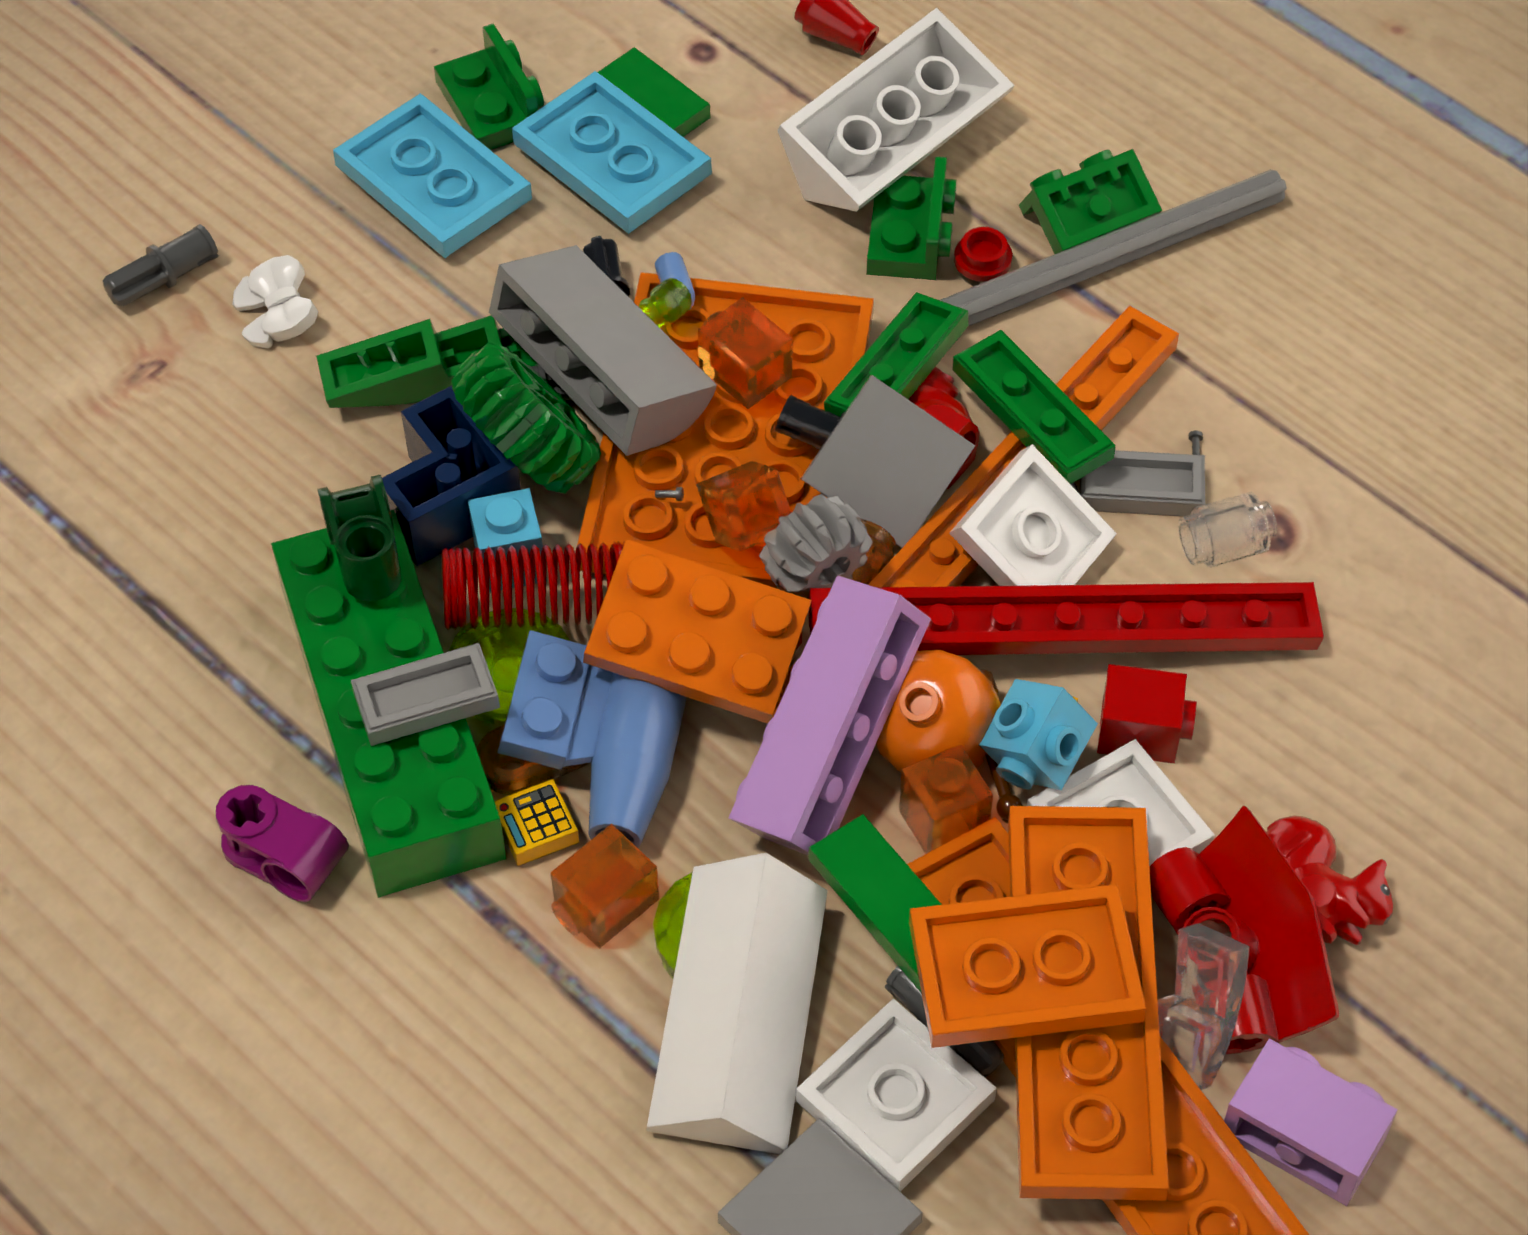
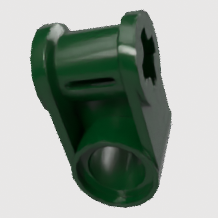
(363, 538)

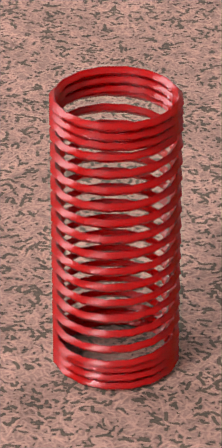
(462, 572)

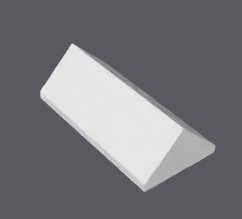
(890, 113)
(739, 1005)

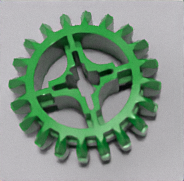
(525, 418)

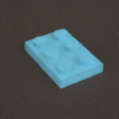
(612, 151)
(432, 175)

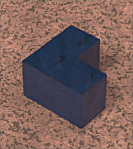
(447, 469)

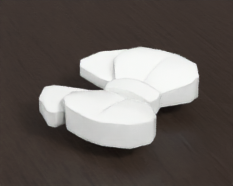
(276, 287)

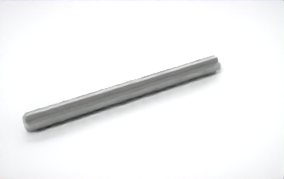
(1120, 247)

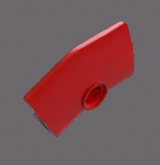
(1255, 894)

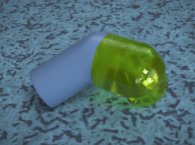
(674, 293)

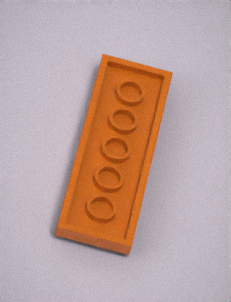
(1094, 1094)

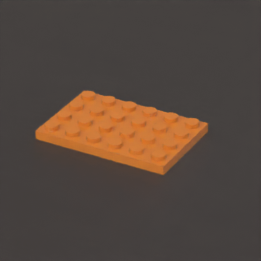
(828, 341)

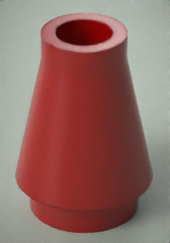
(837, 23)

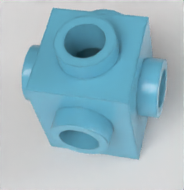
(1037, 735)

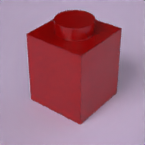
(1145, 708)

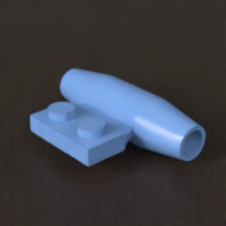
(585, 714)

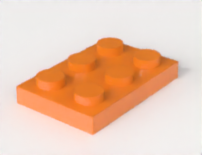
(697, 631)
(1026, 965)

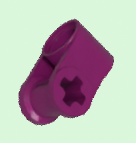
(278, 841)

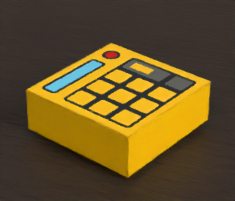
(536, 822)

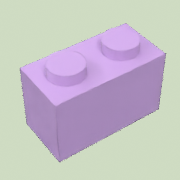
(1309, 1120)

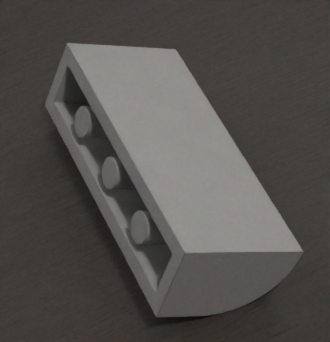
(600, 348)

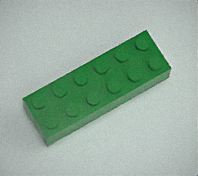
(415, 798)

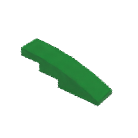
(406, 363)

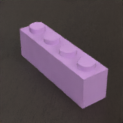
(830, 715)

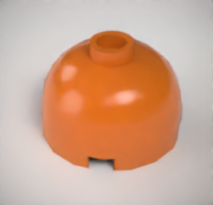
(938, 708)

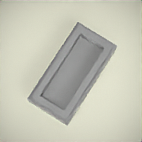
(1147, 484)
(425, 694)

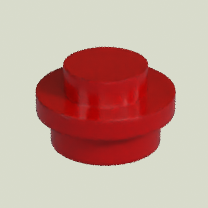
(983, 254)

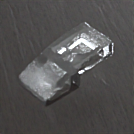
(1206, 1000)

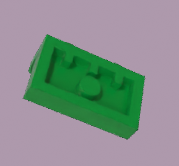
(489, 90)
(1091, 201)
(909, 226)

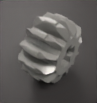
(815, 546)

